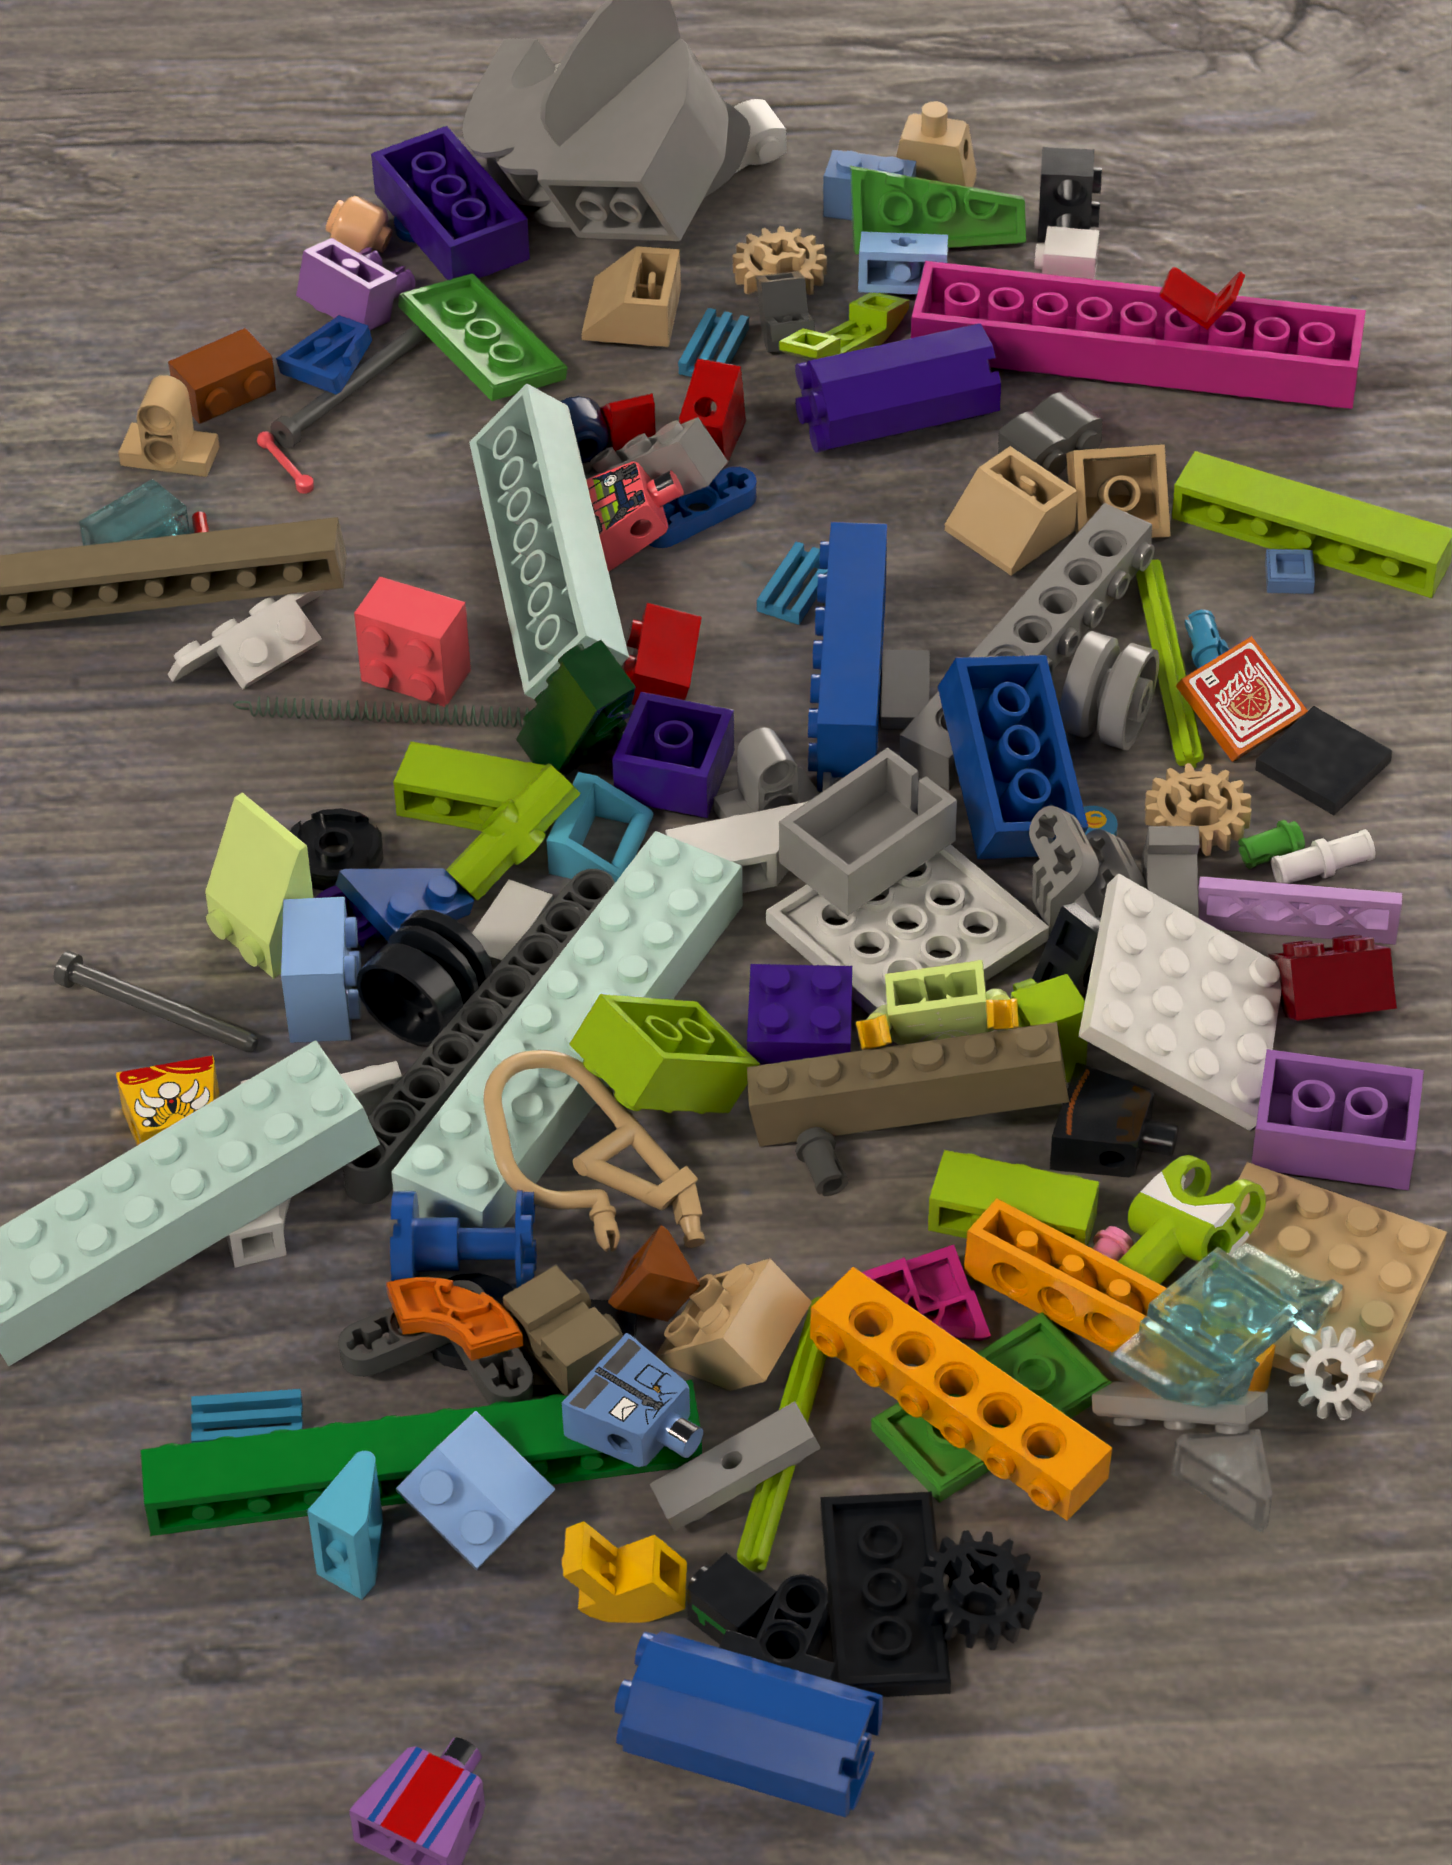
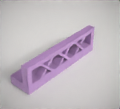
(1298, 909)

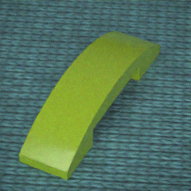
(869, 325)

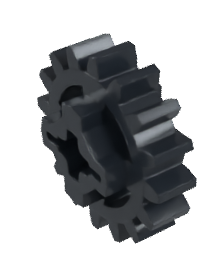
(979, 1589)

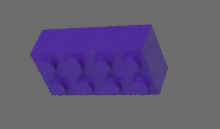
(450, 205)

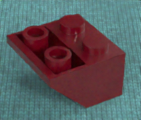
(1336, 979)

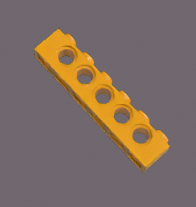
(1066, 1280)
(988, 1395)

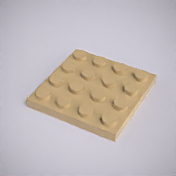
(1366, 1249)

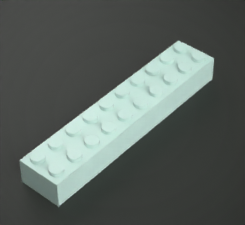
(634, 944)

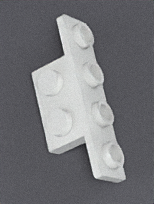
(258, 644)

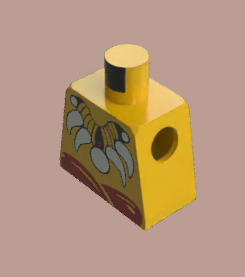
(165, 1094)

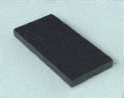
(872, 1574)

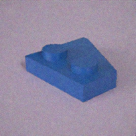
(327, 355)
(393, 894)

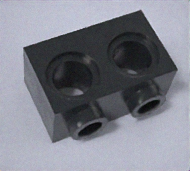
(1067, 190)

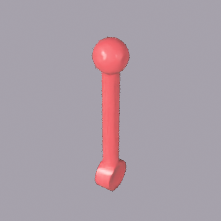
(303, 483)

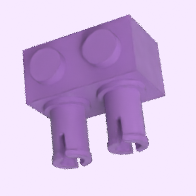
(351, 283)

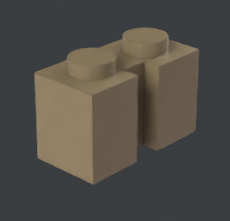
(560, 1328)

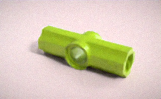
(513, 831)

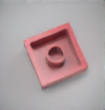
(412, 641)

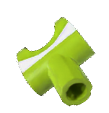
(1187, 1223)

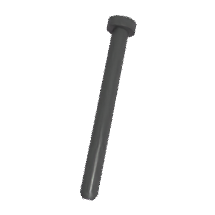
(71, 971)

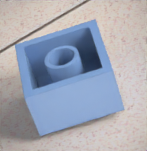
(319, 969)

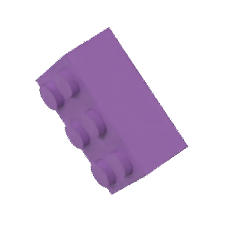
(1338, 1119)

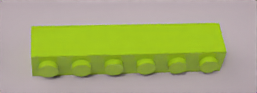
(1298, 516)

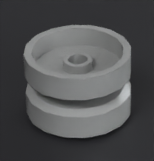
(1109, 690)

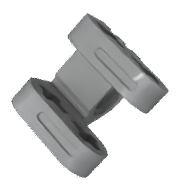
(1083, 879)

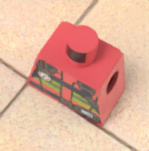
(630, 509)

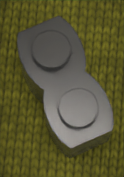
(1052, 430)

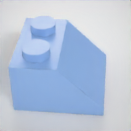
(475, 1490)

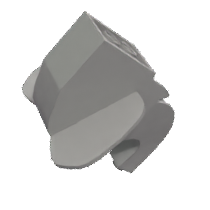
(614, 136)

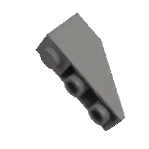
(675, 447)

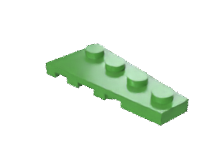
(925, 206)

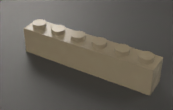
(908, 1084)

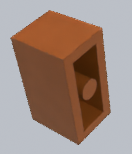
(225, 374)

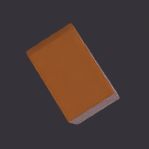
(655, 1279)

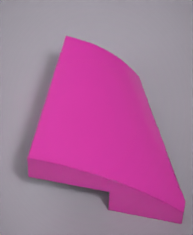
(936, 1289)

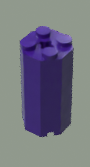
(897, 387)

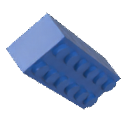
(850, 649)

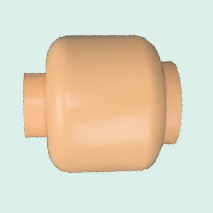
(359, 225)

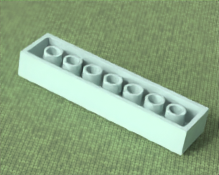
(544, 536)
(175, 1197)

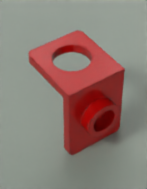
(1196, 300)

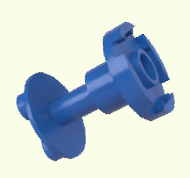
(441, 1243)

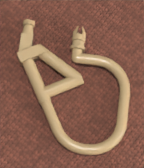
(677, 1185)

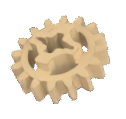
(779, 254)
(1200, 801)

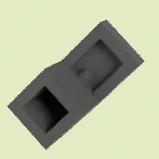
(782, 307)

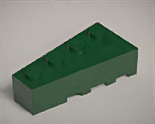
(579, 710)

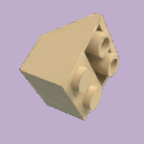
(635, 299)
(1013, 511)
(735, 1325)

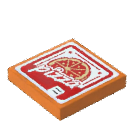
(1241, 698)

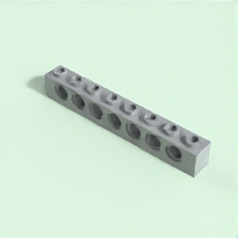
(1045, 620)

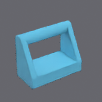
(570, 829)
(349, 1527)

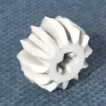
(1320, 1381)

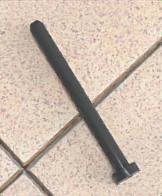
(288, 430)

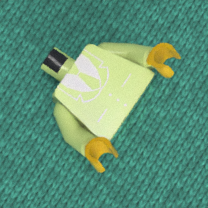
(936, 1006)

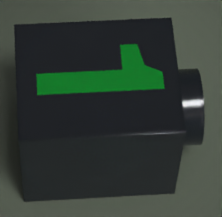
(728, 1599)

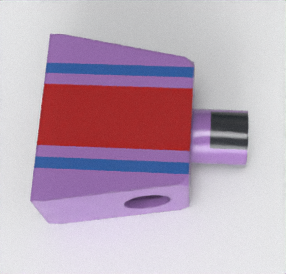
(423, 1807)

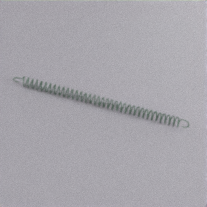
(446, 714)

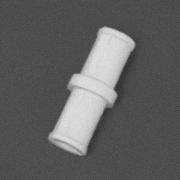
(1323, 857)

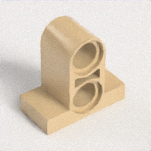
(166, 435)

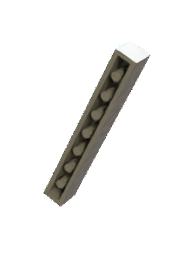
(172, 571)

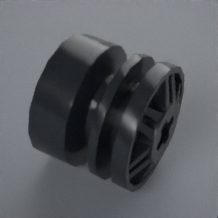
(423, 976)

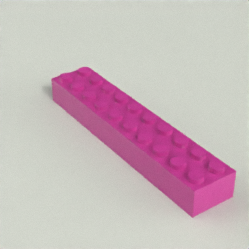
(1138, 338)

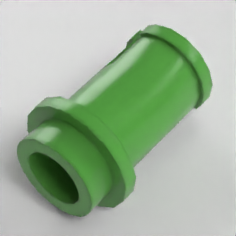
(1270, 843)

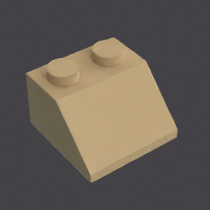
(1124, 478)

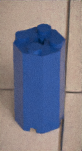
(749, 1722)

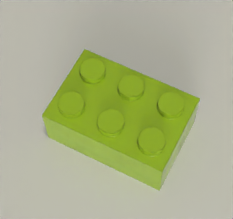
(662, 1054)

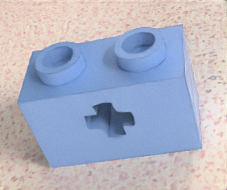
(897, 260)

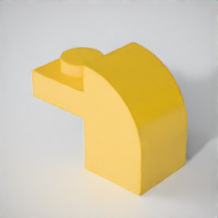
(624, 1582)

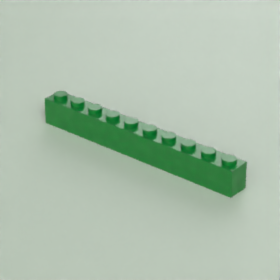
(287, 1470)

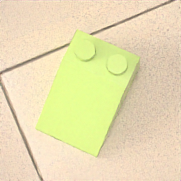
(250, 878)

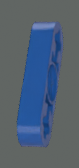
(726, 495)

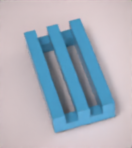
(721, 325)
(780, 579)
(246, 1413)

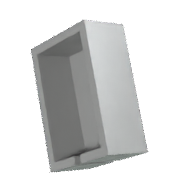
(866, 831)

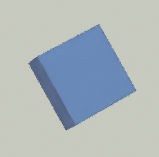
(1289, 571)

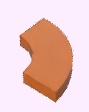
(457, 1313)

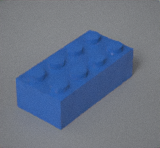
(1008, 749)

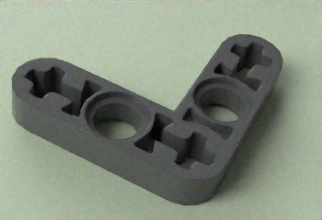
(403, 1348)

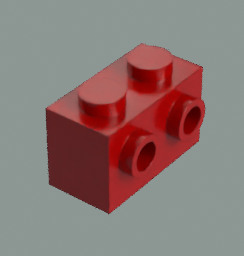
(662, 651)

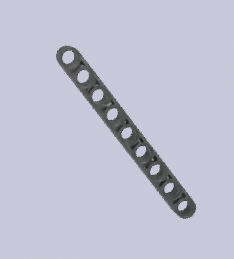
(456, 1049)

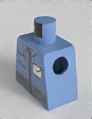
(631, 1407)

